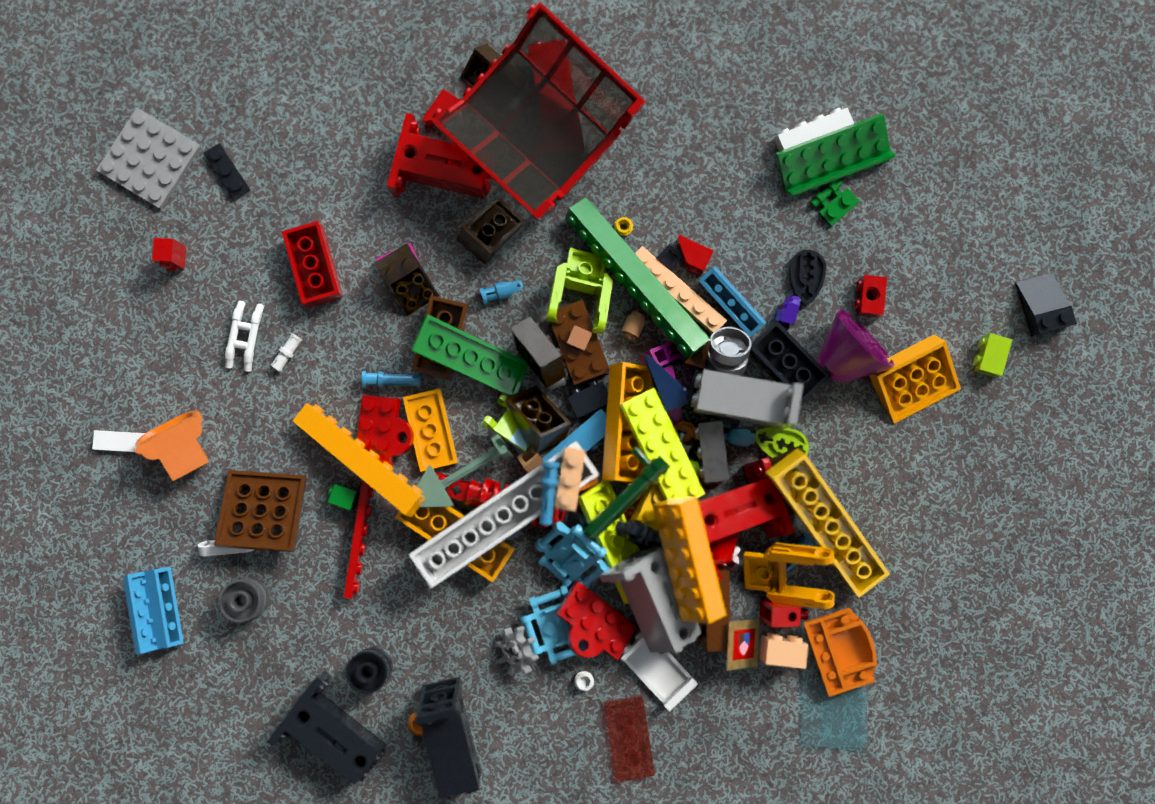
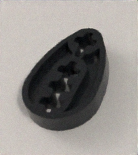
(796, 272)

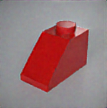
(442, 100)
(694, 254)

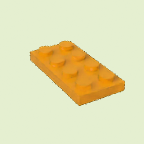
(431, 429)

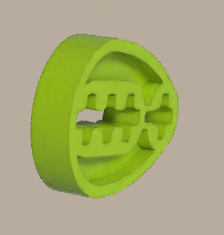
(788, 435)

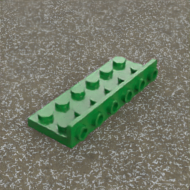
(834, 155)

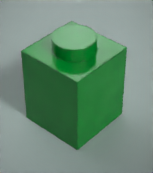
(343, 496)

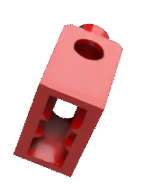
(782, 614)

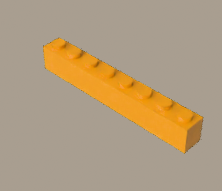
(359, 460)

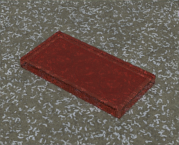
(629, 738)

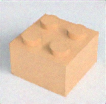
(783, 651)

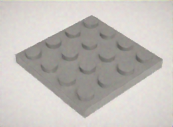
(149, 158)

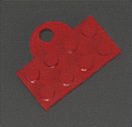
(382, 428)
(594, 623)

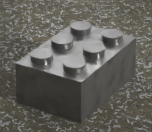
(712, 452)

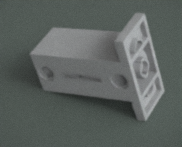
(747, 399)
(652, 600)

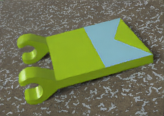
(506, 426)

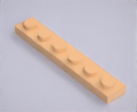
(683, 294)

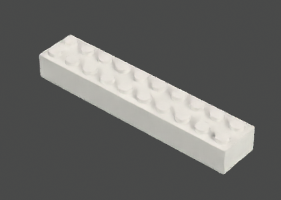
(489, 523)

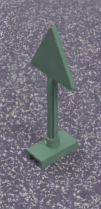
(434, 489)

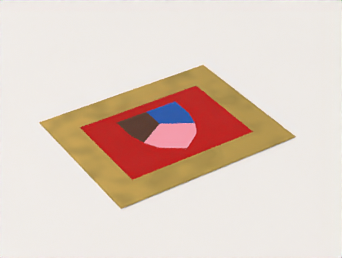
(743, 644)

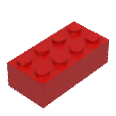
(312, 264)

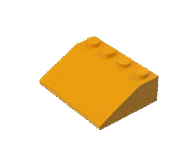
(917, 380)

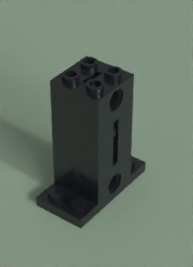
(330, 733)
(448, 738)

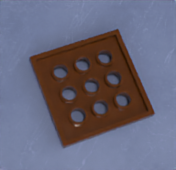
(265, 540)

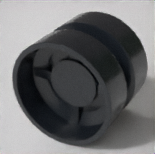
(369, 670)

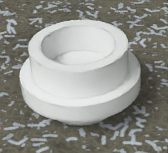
(584, 681)

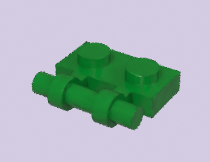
(839, 206)

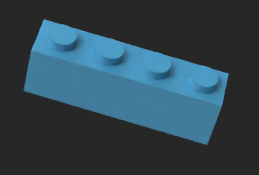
(732, 301)
(587, 435)

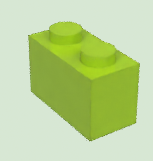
(992, 355)

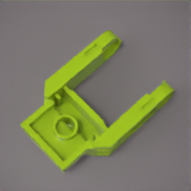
(584, 274)

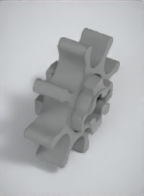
(516, 650)

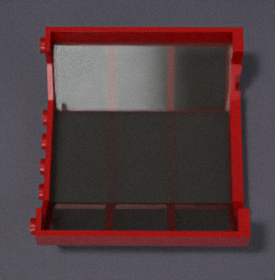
(541, 113)

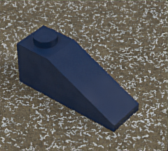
(668, 388)

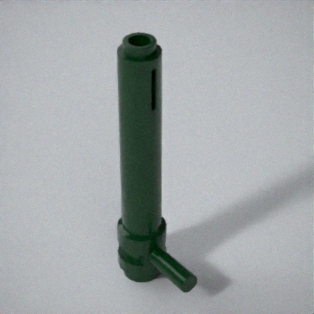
(649, 475)

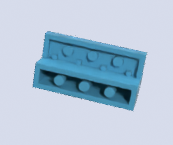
(153, 610)

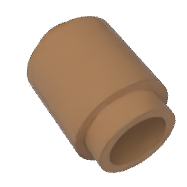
(633, 325)

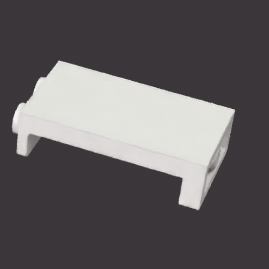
(659, 672)

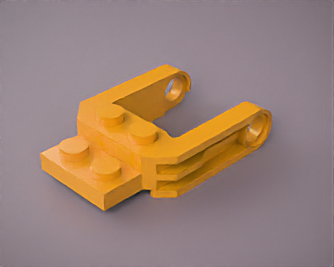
(769, 574)

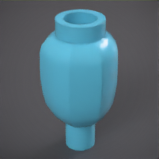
(740, 437)

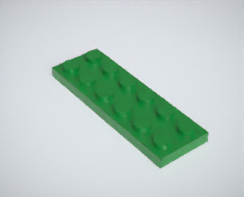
(469, 356)

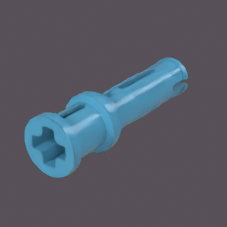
(380, 379)
(549, 482)

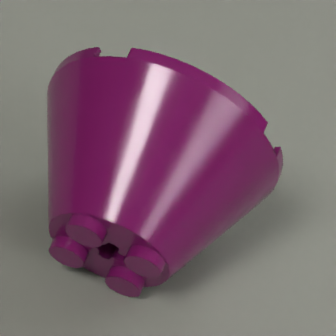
(851, 352)

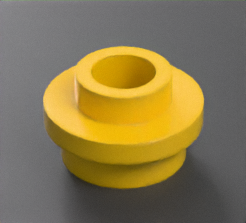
(623, 220)

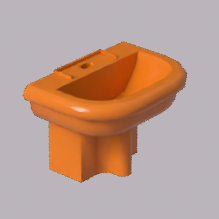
(175, 444)

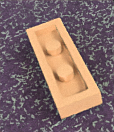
(570, 479)

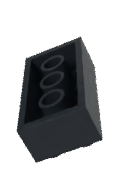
(787, 360)

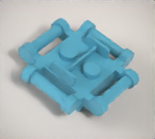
(571, 555)
(552, 628)

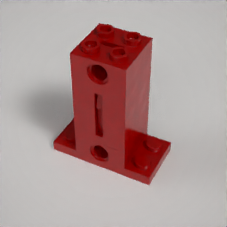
(434, 164)
(747, 506)

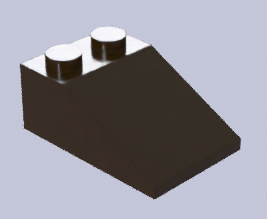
(490, 230)
(538, 418)

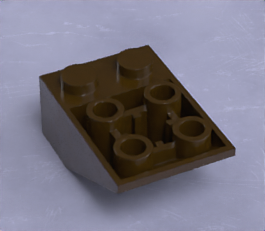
(406, 279)

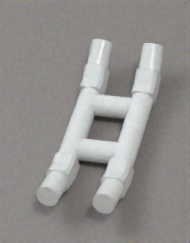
(250, 344)

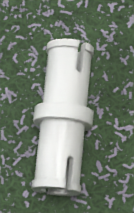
(286, 352)

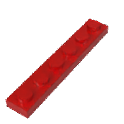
(358, 548)

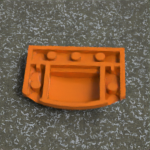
(842, 650)

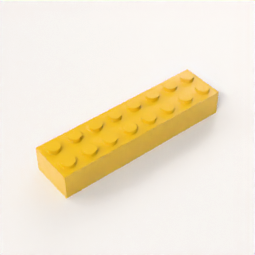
(827, 522)

